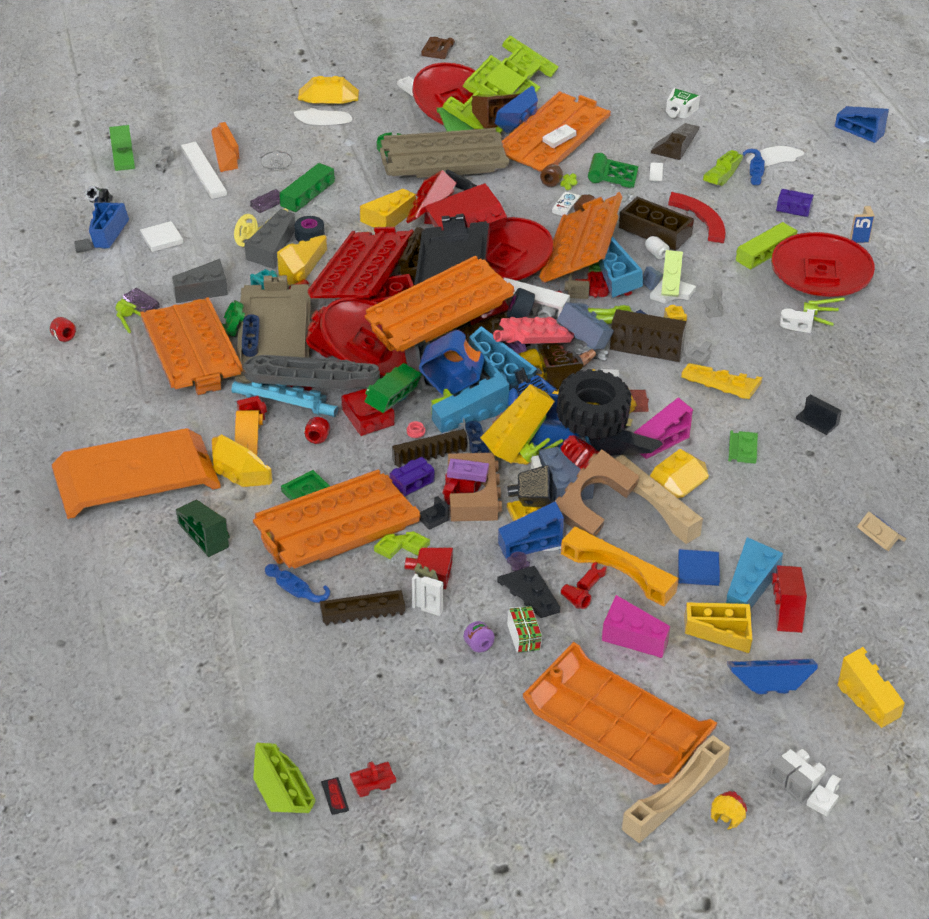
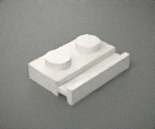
(427, 594)

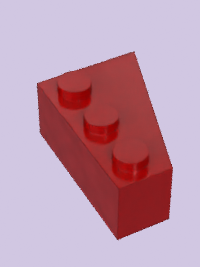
(789, 598)

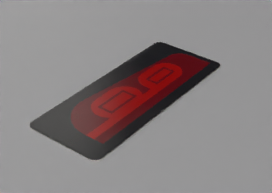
(335, 796)

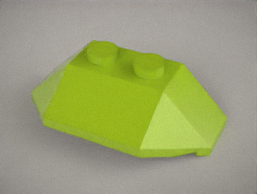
(280, 781)

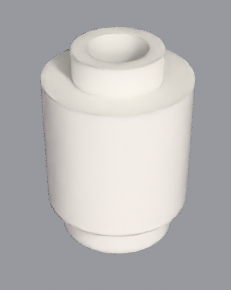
(656, 247)

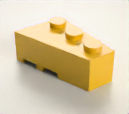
(720, 624)

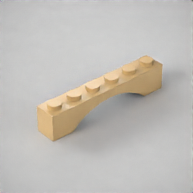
(679, 517)
(651, 812)

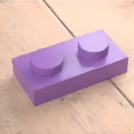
(468, 470)

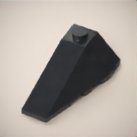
(625, 443)

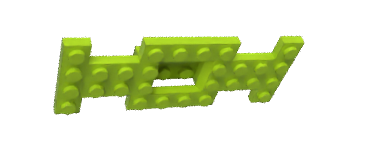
(501, 78)

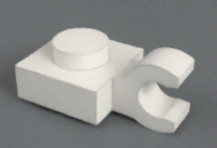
(825, 798)

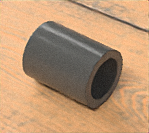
(82, 245)

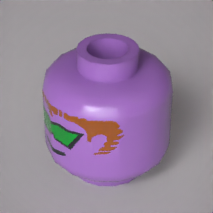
(479, 636)

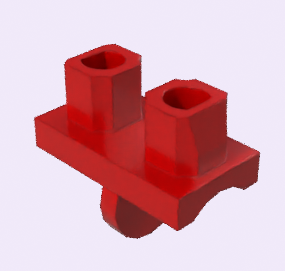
(372, 778)

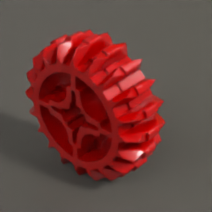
(578, 451)

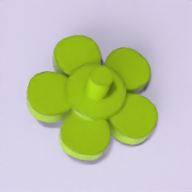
(569, 181)

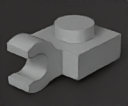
(699, 355)

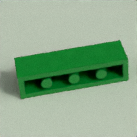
(307, 187)
(392, 387)

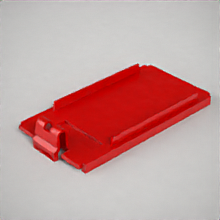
(361, 264)

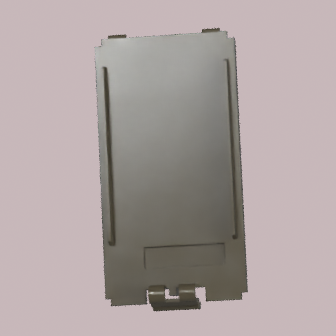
(431, 152)
(282, 317)

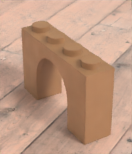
(603, 470)
(481, 504)

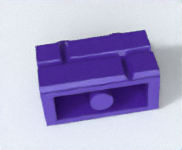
(795, 202)
(413, 476)

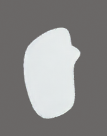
(317, 117)
(778, 154)

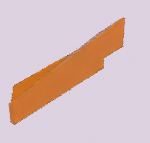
(225, 147)

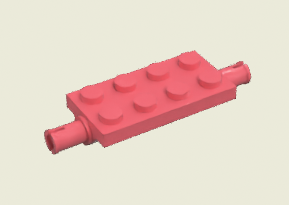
(532, 331)

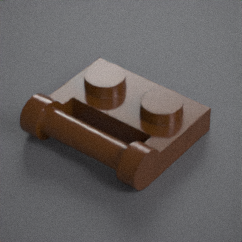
(434, 45)

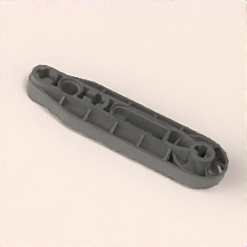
(310, 372)

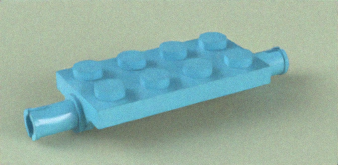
(294, 395)

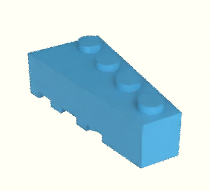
(620, 270)
(498, 356)
(472, 404)
(753, 573)

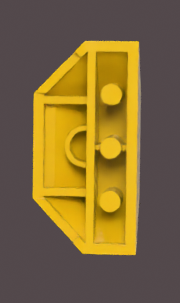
(328, 90)
(239, 463)
(680, 473)

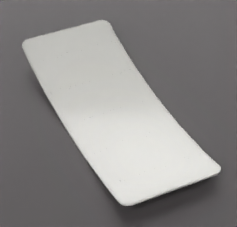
(656, 171)

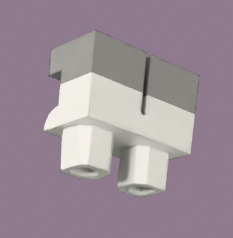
(795, 773)

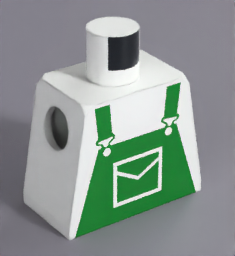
(682, 103)

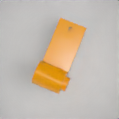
(247, 428)

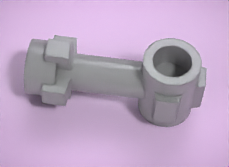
(167, 155)

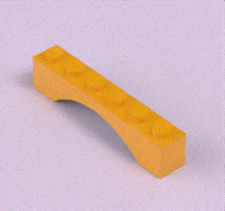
(586, 548)

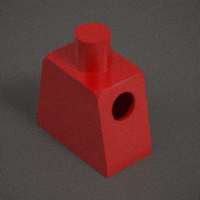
(435, 559)

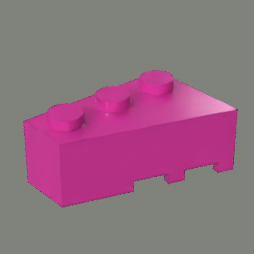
(669, 426)
(635, 629)

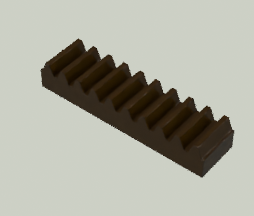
(429, 447)
(362, 606)

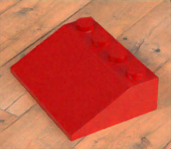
(476, 204)

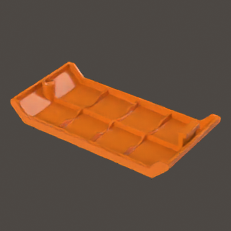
(132, 469)
(616, 717)

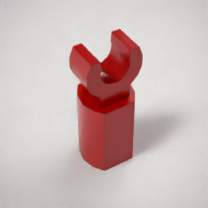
(591, 577)

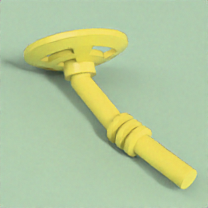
(247, 230)

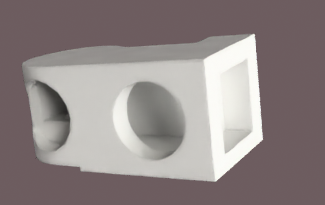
(797, 320)

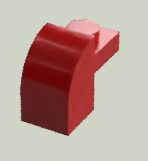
(455, 486)

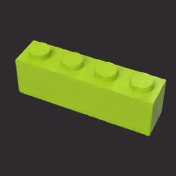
(762, 246)

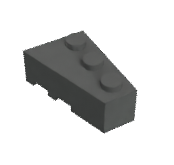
(200, 282)

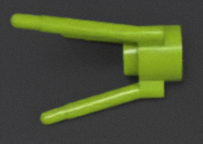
(812, 305)
(125, 309)
(532, 450)

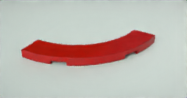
(706, 214)

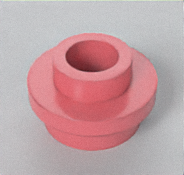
(415, 429)

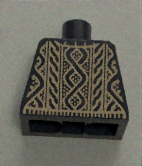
(534, 487)

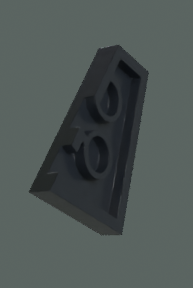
(532, 589)

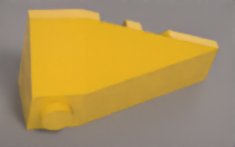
(301, 258)

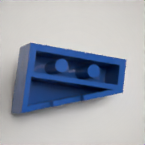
(863, 122)
(107, 223)
(533, 532)

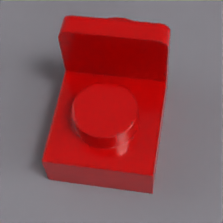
(252, 403)

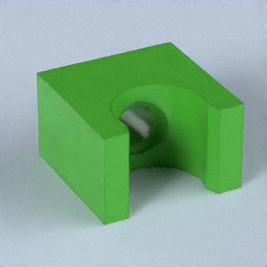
(121, 147)

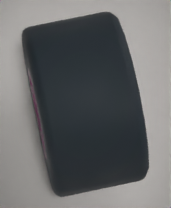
(308, 227)
(521, 304)

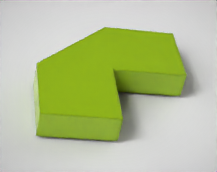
(391, 544)

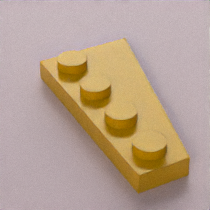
(722, 380)

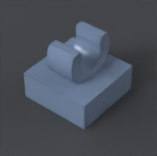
(651, 277)

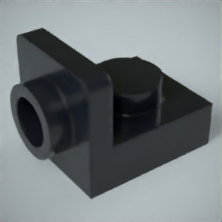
(435, 514)

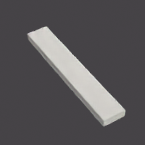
(204, 170)

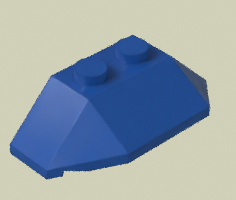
(517, 110)
(773, 674)

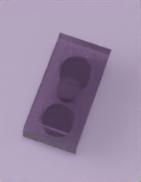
(266, 201)
(141, 300)

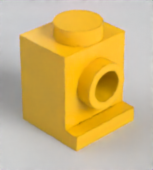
(675, 312)

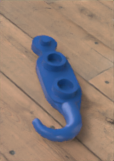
(756, 166)
(294, 584)

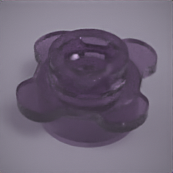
(518, 561)

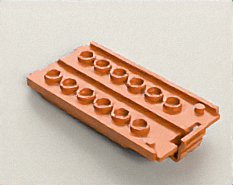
(527, 143)
(582, 237)
(438, 304)
(192, 345)
(335, 519)

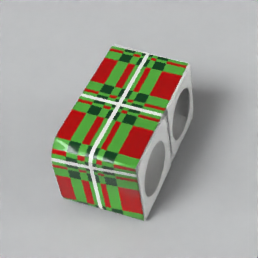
(524, 629)

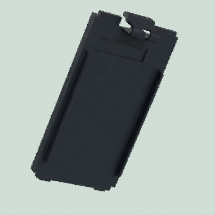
(451, 246)

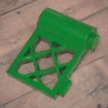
(601, 168)

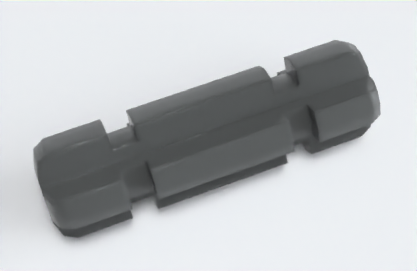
(602, 355)

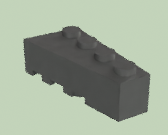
(270, 238)

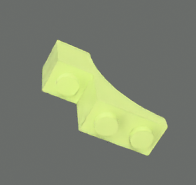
(672, 273)

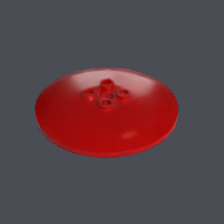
(437, 84)
(519, 248)
(804, 256)
(348, 331)

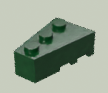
(204, 527)

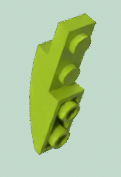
(724, 168)

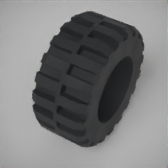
(595, 388)

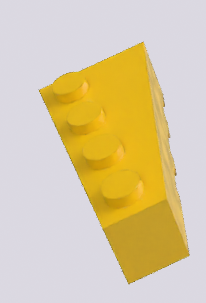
(517, 423)

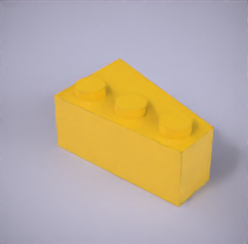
(387, 210)
(868, 690)

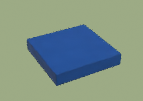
(698, 567)

